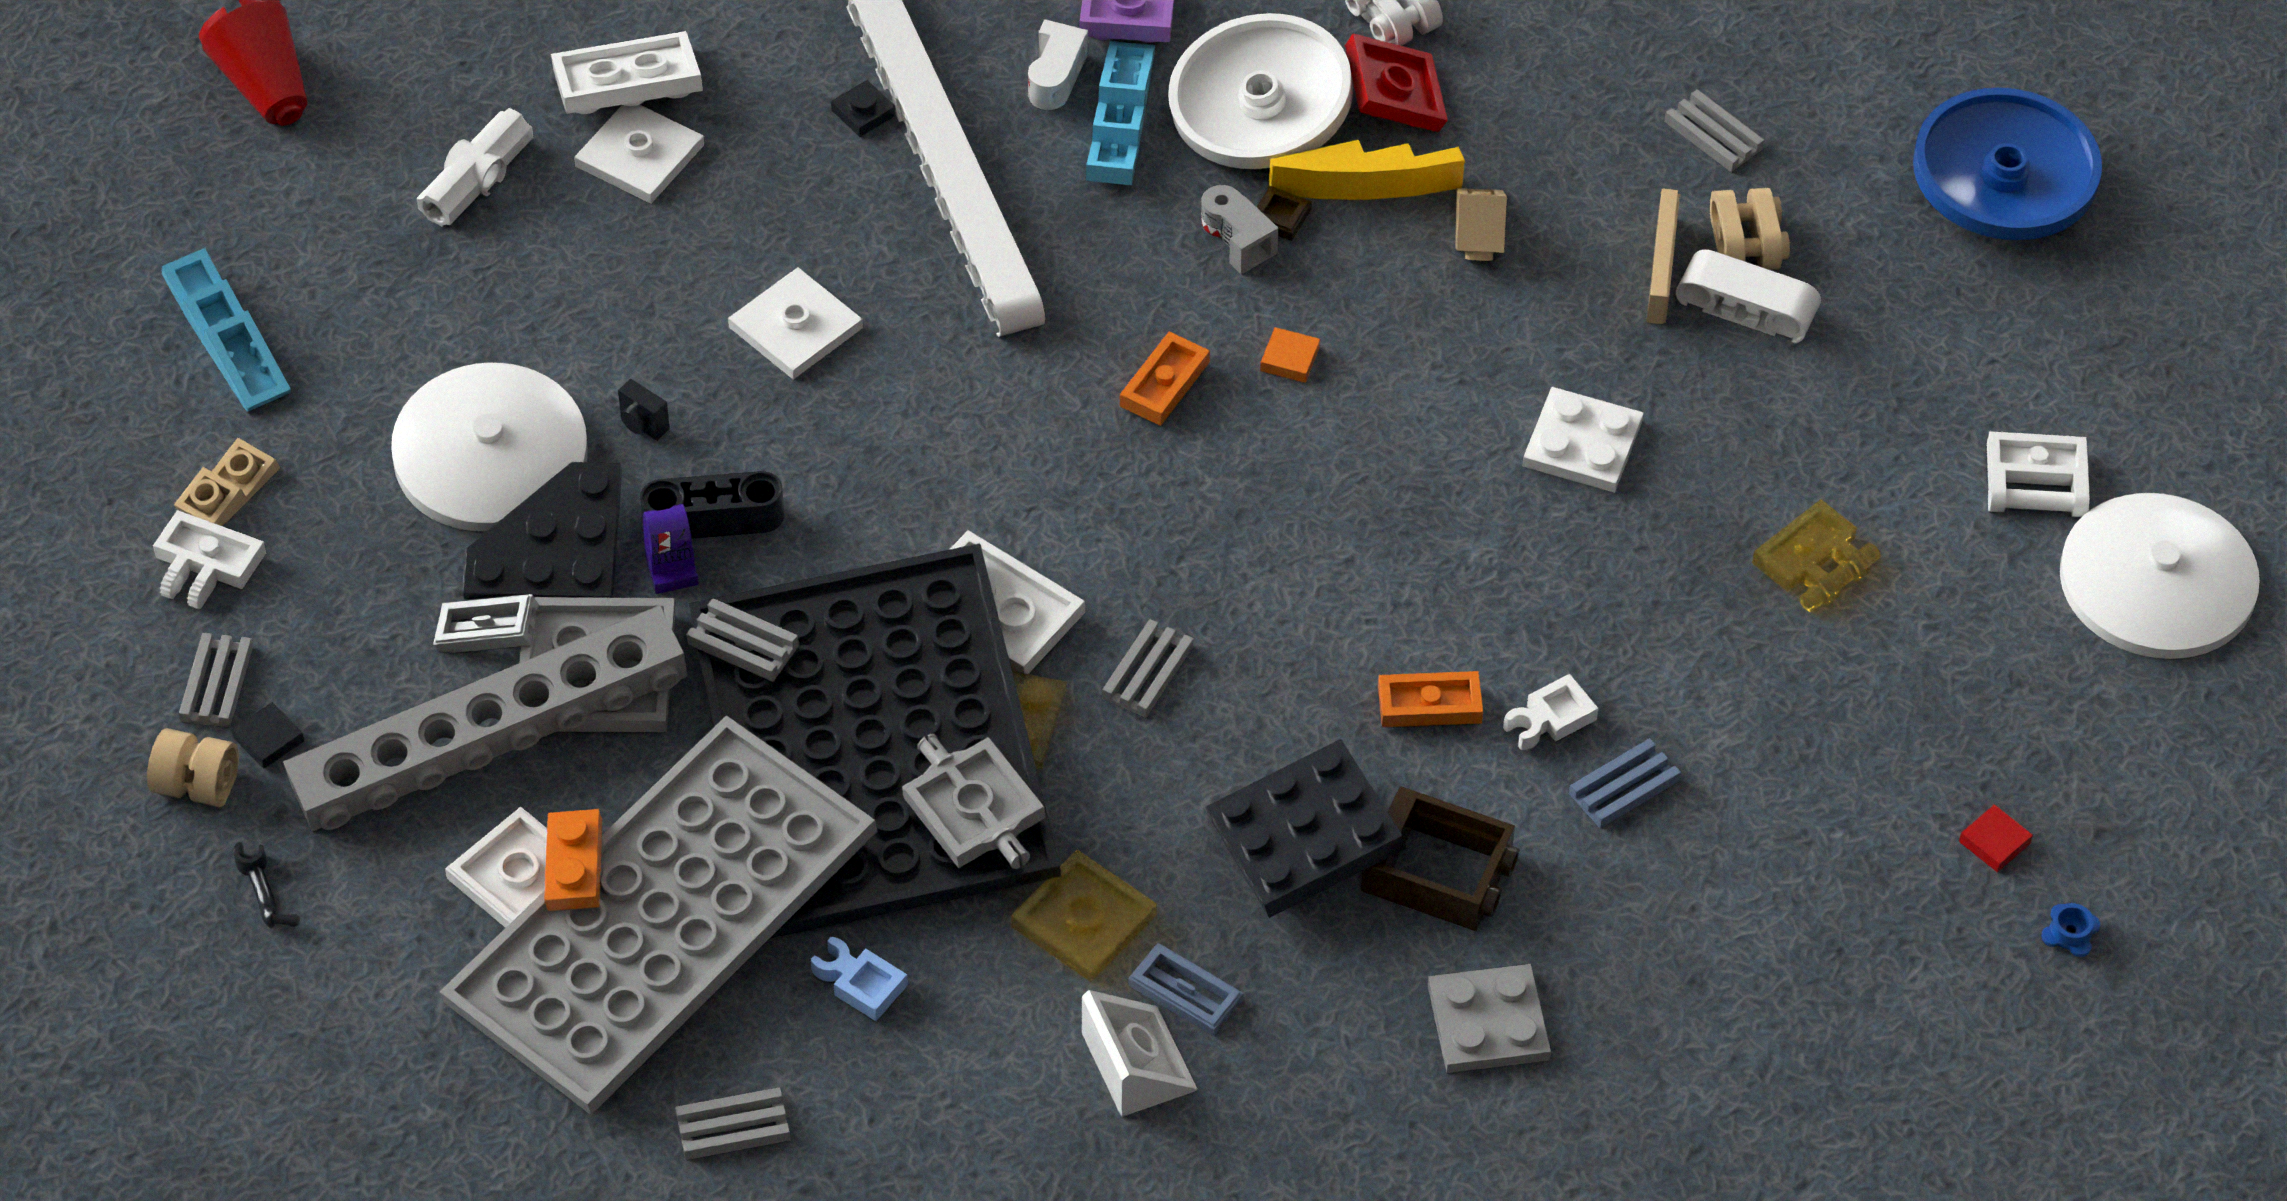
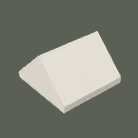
(1133, 1052)

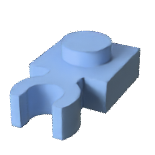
(862, 982)

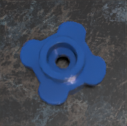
(2075, 917)

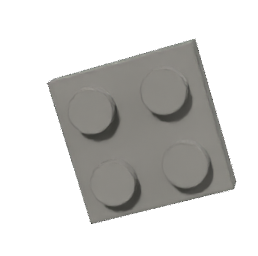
(1488, 1018)

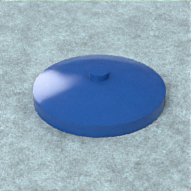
(2007, 163)

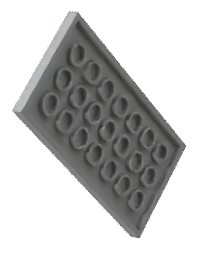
(685, 900)

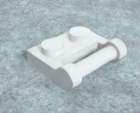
(2037, 461)

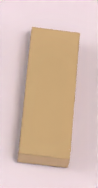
(1663, 256)

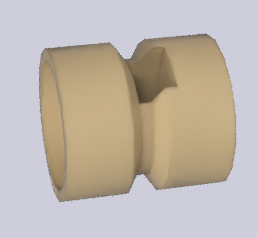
(185, 766)

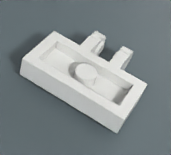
(207, 550)

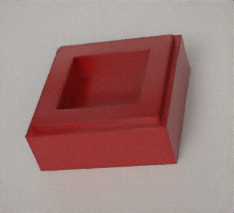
(1995, 838)

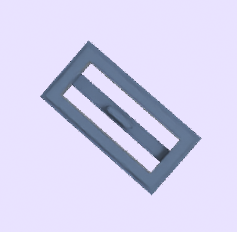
(1645, 750)
(1176, 1004)

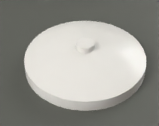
(1260, 90)
(484, 442)
(2159, 575)

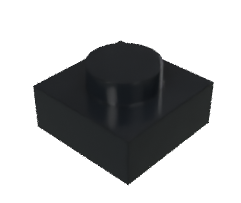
(863, 108)
(643, 410)

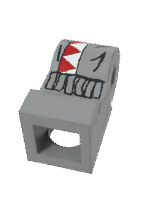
(1240, 225)

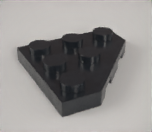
(553, 541)

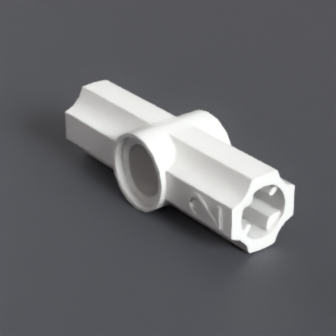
(474, 167)

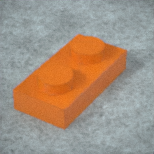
(1164, 378)
(1430, 699)
(573, 860)

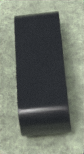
(721, 502)

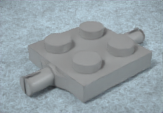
(973, 802)

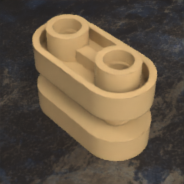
(1764, 217)

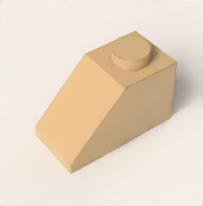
(1480, 222)

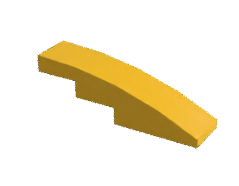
(1351, 174)

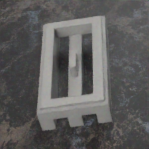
(1717, 124)
(484, 631)
(747, 633)
(1165, 639)
(224, 648)
(727, 1106)

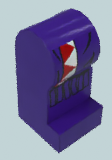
(669, 549)

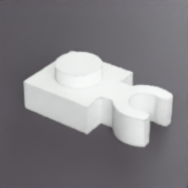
(1552, 709)

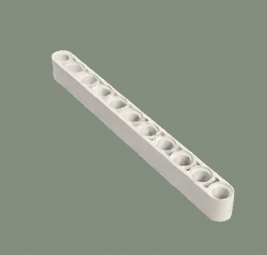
(949, 165)

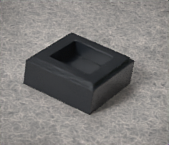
(268, 735)

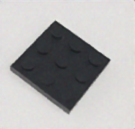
(1305, 828)

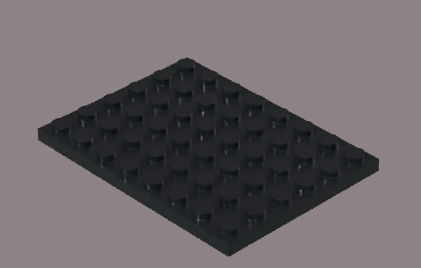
(874, 672)

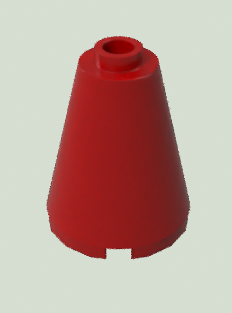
(258, 57)

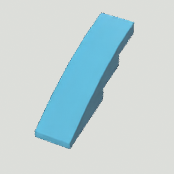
(1120, 113)
(225, 330)

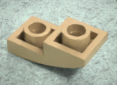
(226, 488)

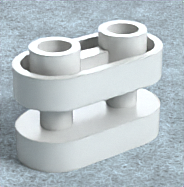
(1393, 19)

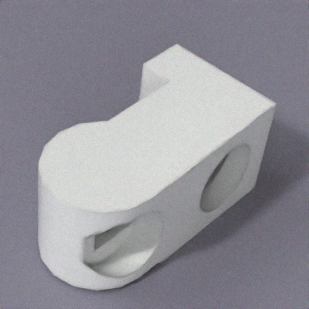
(1060, 62)

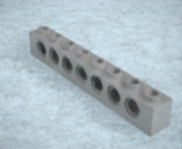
(499, 696)

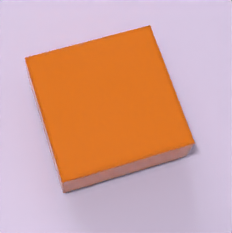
(1290, 355)

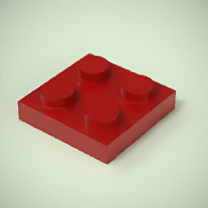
(1396, 83)

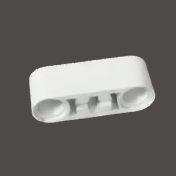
(1749, 295)

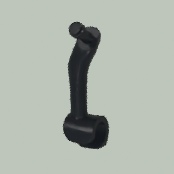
(254, 868)

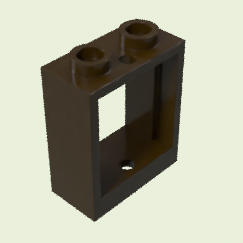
(1457, 826)

